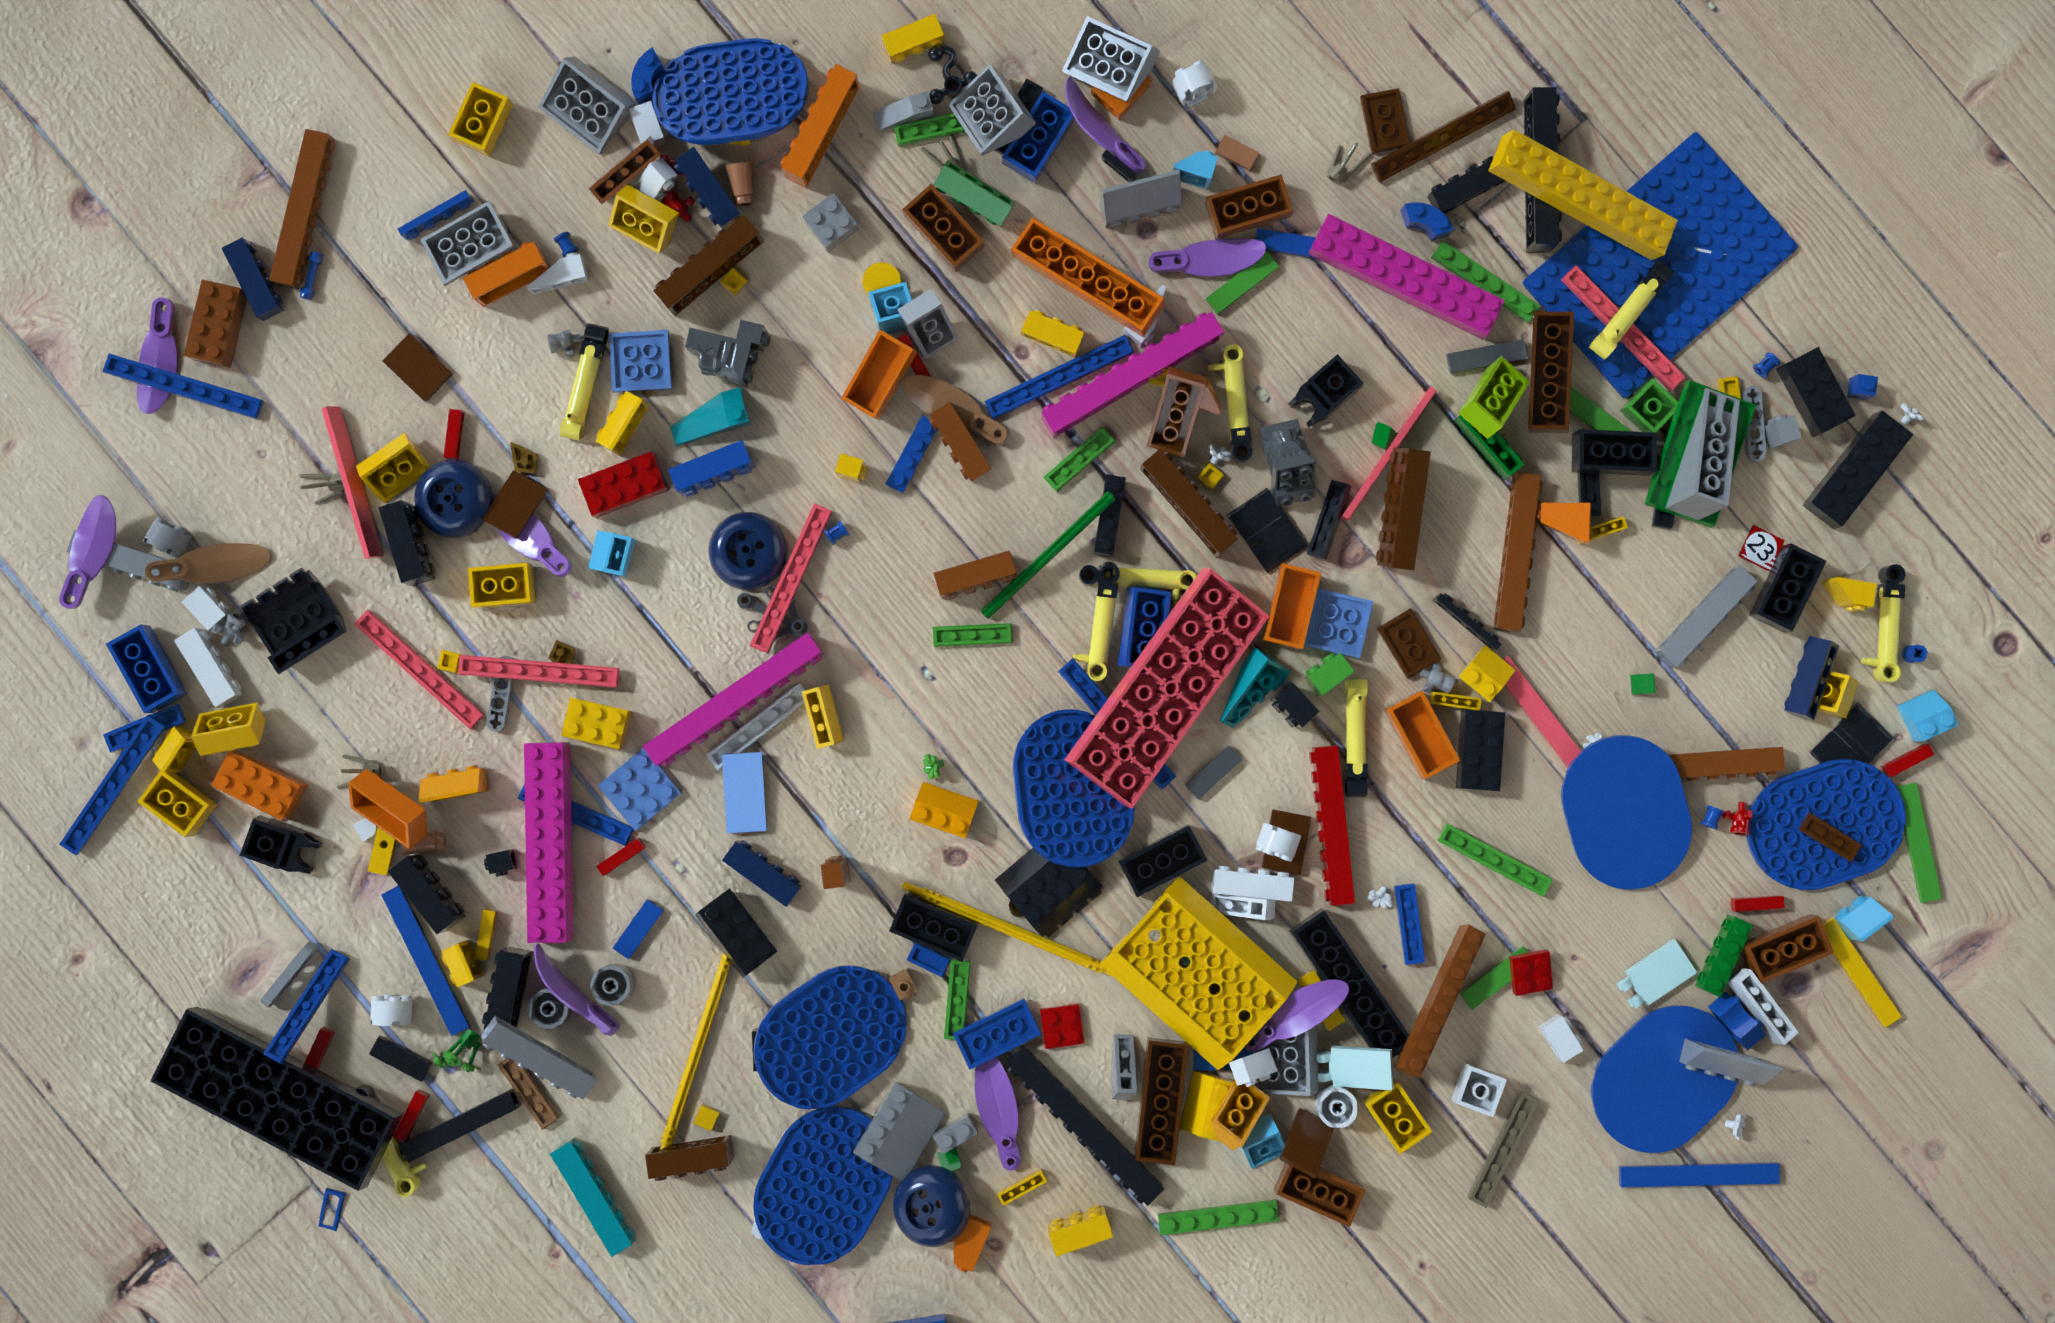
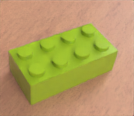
(1494, 397)

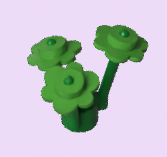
(468, 1040)

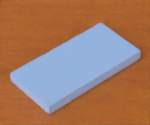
(744, 792)

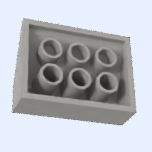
(1110, 59)
(585, 104)
(991, 111)
(1141, 199)
(467, 243)
(1727, 1062)
(1295, 1065)
(899, 1132)

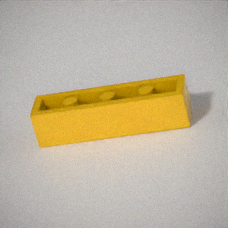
(1607, 528)
(1455, 701)
(486, 934)
(1022, 1187)

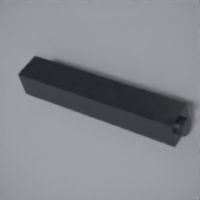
(460, 1125)

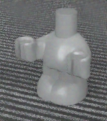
(563, 340)
(231, 629)
(1437, 679)

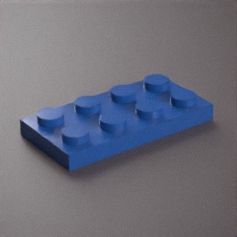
(996, 1033)

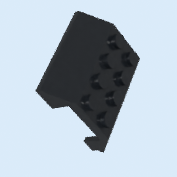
(294, 619)
(1047, 891)

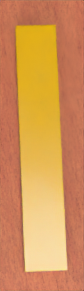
(1860, 975)

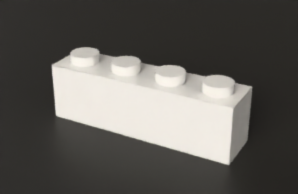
(208, 667)
(1252, 884)
(1762, 1006)

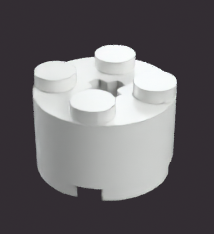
(1194, 83)
(1278, 842)
(391, 1010)
(1336, 1117)

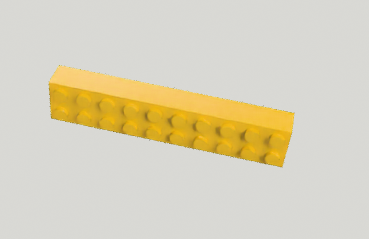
(1582, 195)

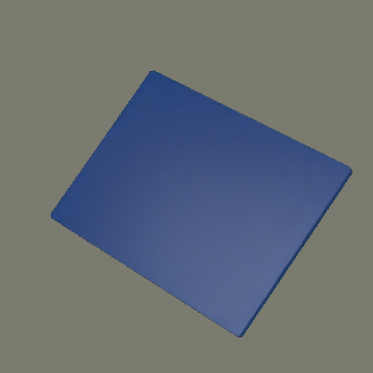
(1712, 215)

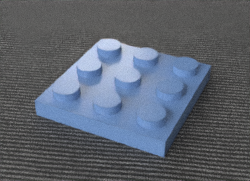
(640, 361)
(1338, 623)
(639, 789)

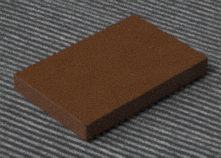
(1384, 120)
(417, 367)
(515, 504)
(1408, 643)
(1294, 823)
(1306, 1143)

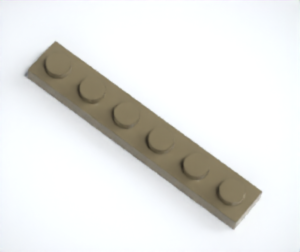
(1503, 1149)

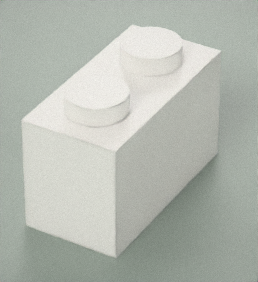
(648, 123)
(656, 179)
(206, 607)
(1561, 1038)
(1252, 1067)

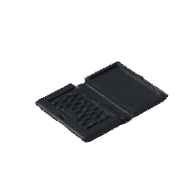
(1267, 530)
(1853, 738)

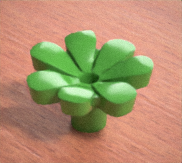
(932, 766)

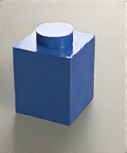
(1862, 387)

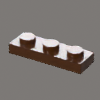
(1829, 837)

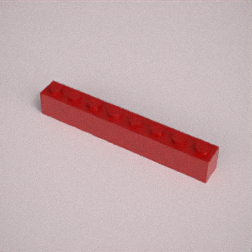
(1333, 825)

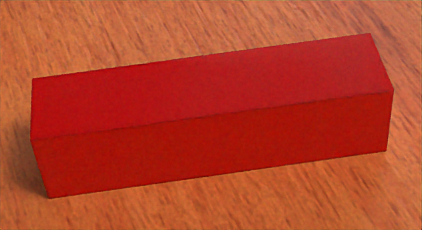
(917, 364)
(454, 434)
(1907, 760)
(621, 857)
(1757, 903)
(319, 1047)
(411, 1115)

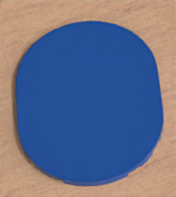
(730, 91)
(1844, 795)
(1058, 806)
(1626, 812)
(829, 1037)
(1650, 1096)
(817, 1192)

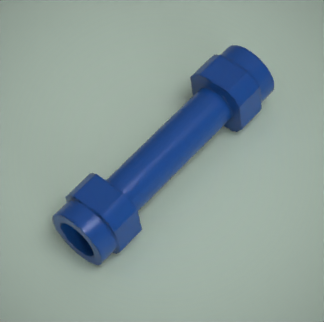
(307, 291)

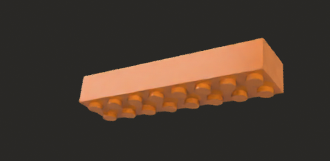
(1088, 277)

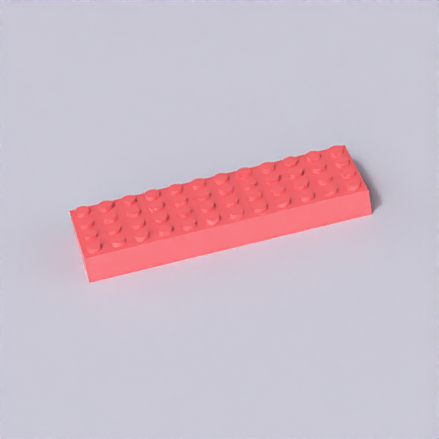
(1167, 687)

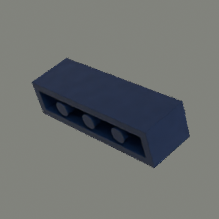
(706, 186)
(253, 279)
(1811, 677)
(762, 873)

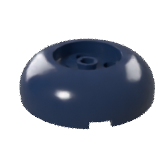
(474, 497)
(768, 560)
(938, 1184)

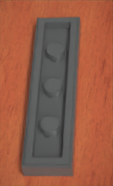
(1485, 356)

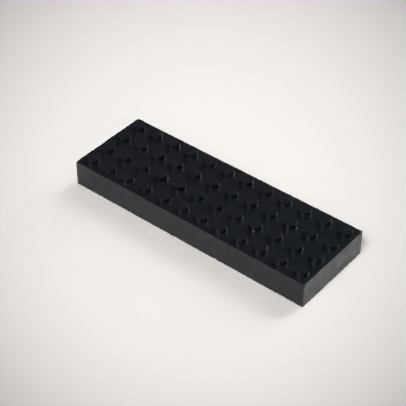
(277, 1102)

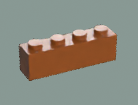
(626, 170)
(960, 441)
(835, 872)

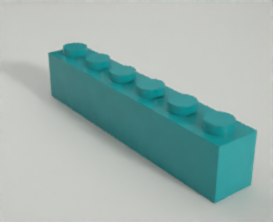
(593, 1197)

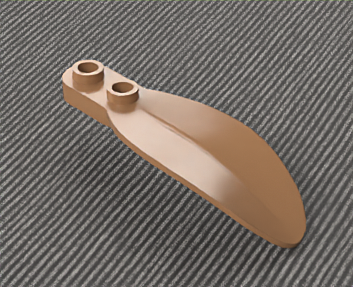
(934, 393)
(212, 564)

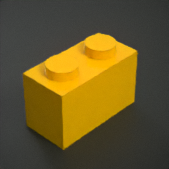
(851, 468)

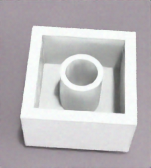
(1478, 1089)

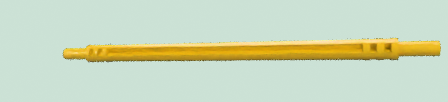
(1006, 928)
(696, 1052)

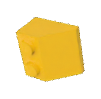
(1851, 593)
(1487, 673)
(1838, 694)
(174, 751)
(462, 963)

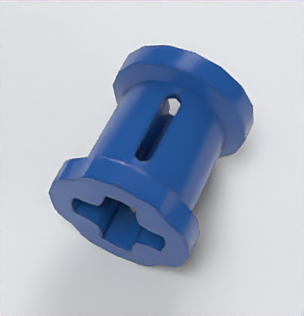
(566, 243)
(1766, 365)
(836, 532)
(1919, 656)
(1712, 817)

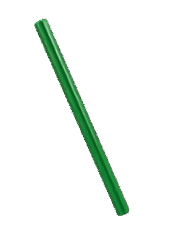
(1048, 554)

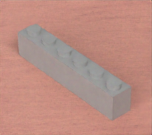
(134, 562)
(1706, 616)
(538, 1057)

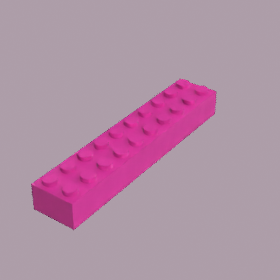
(1406, 276)
(1132, 374)
(734, 699)
(548, 842)

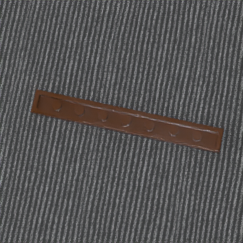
(1443, 136)

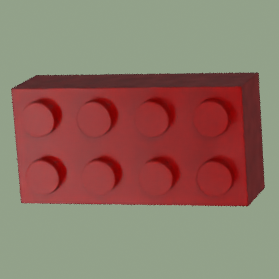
(623, 484)

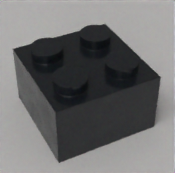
(1294, 706)

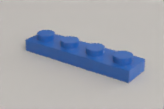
(441, 212)
(911, 455)
(119, 738)
(1409, 924)

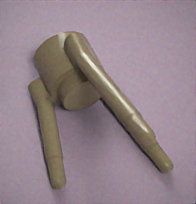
(959, 162)
(1338, 173)
(334, 484)
(372, 766)

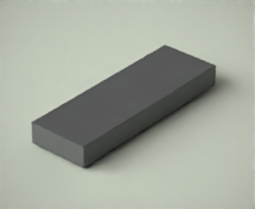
(1213, 772)

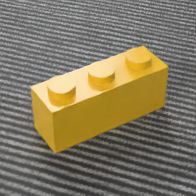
(913, 38)
(1052, 332)
(822, 716)

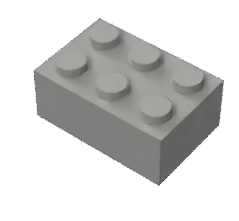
(928, 323)

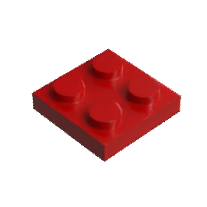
(1531, 972)
(1062, 1026)

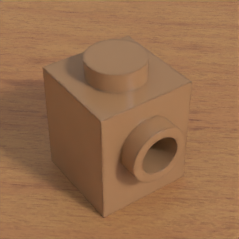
(904, 985)

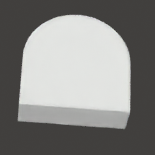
(365, 829)

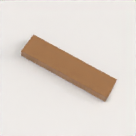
(529, 1093)

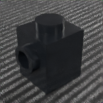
(500, 862)

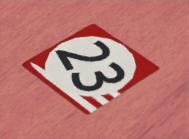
(1761, 548)

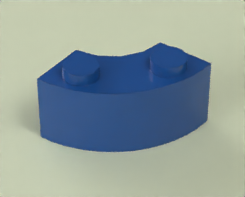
(644, 76)
(1427, 219)
(1737, 1021)

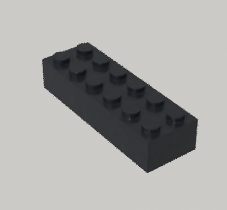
(1857, 469)

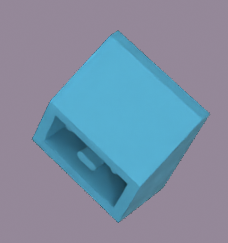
(612, 553)

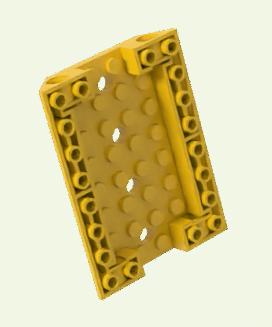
(1217, 955)

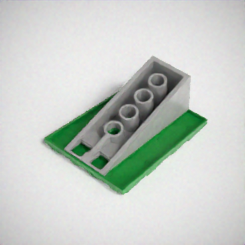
(1700, 454)

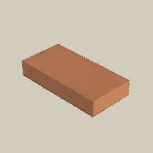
(1237, 152)

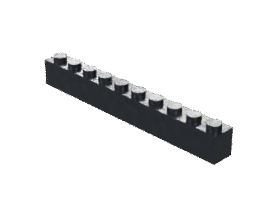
(1084, 1125)

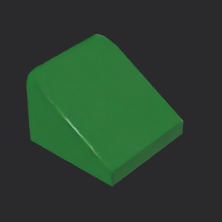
(1383, 435)
(1642, 683)
(950, 1159)

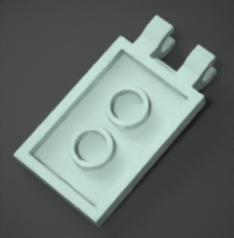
(1657, 974)
(1357, 1067)

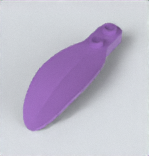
(1099, 129)
(1210, 257)
(158, 351)
(537, 544)
(89, 549)
(571, 995)
(1301, 1012)
(998, 1109)

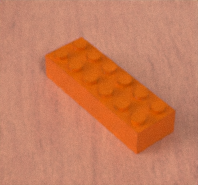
(820, 125)

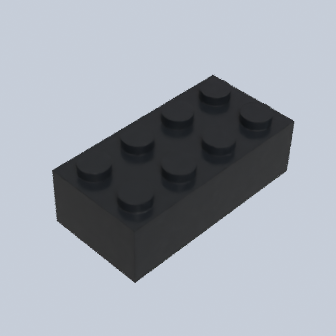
(1815, 392)
(1614, 452)
(407, 543)
(1787, 588)
(1480, 750)
(1162, 860)
(427, 893)
(933, 927)
(736, 933)
(508, 985)

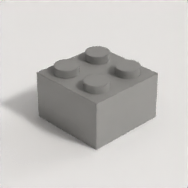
(830, 222)

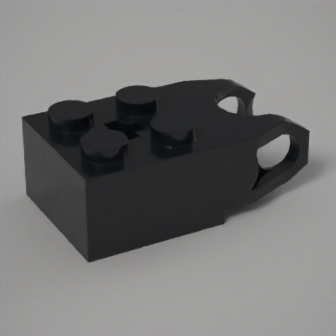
(1322, 395)
(284, 847)

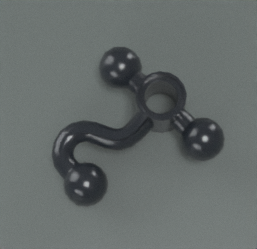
(935, 55)

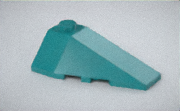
(717, 416)
(1255, 680)

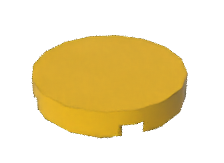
(880, 276)

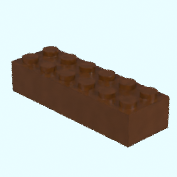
(708, 265)
(1551, 372)
(1188, 502)
(1403, 508)
(1161, 1101)

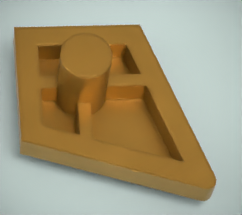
(523, 459)
(562, 653)

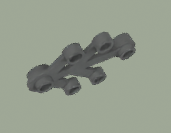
(789, 629)

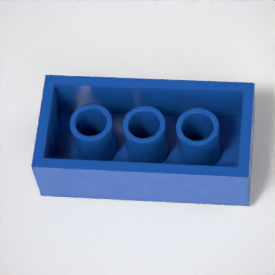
(1036, 147)
(712, 468)
(1142, 617)
(146, 668)

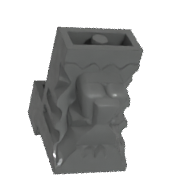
(729, 356)
(1288, 462)

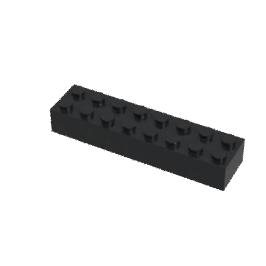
(1541, 126)
(1364, 1003)

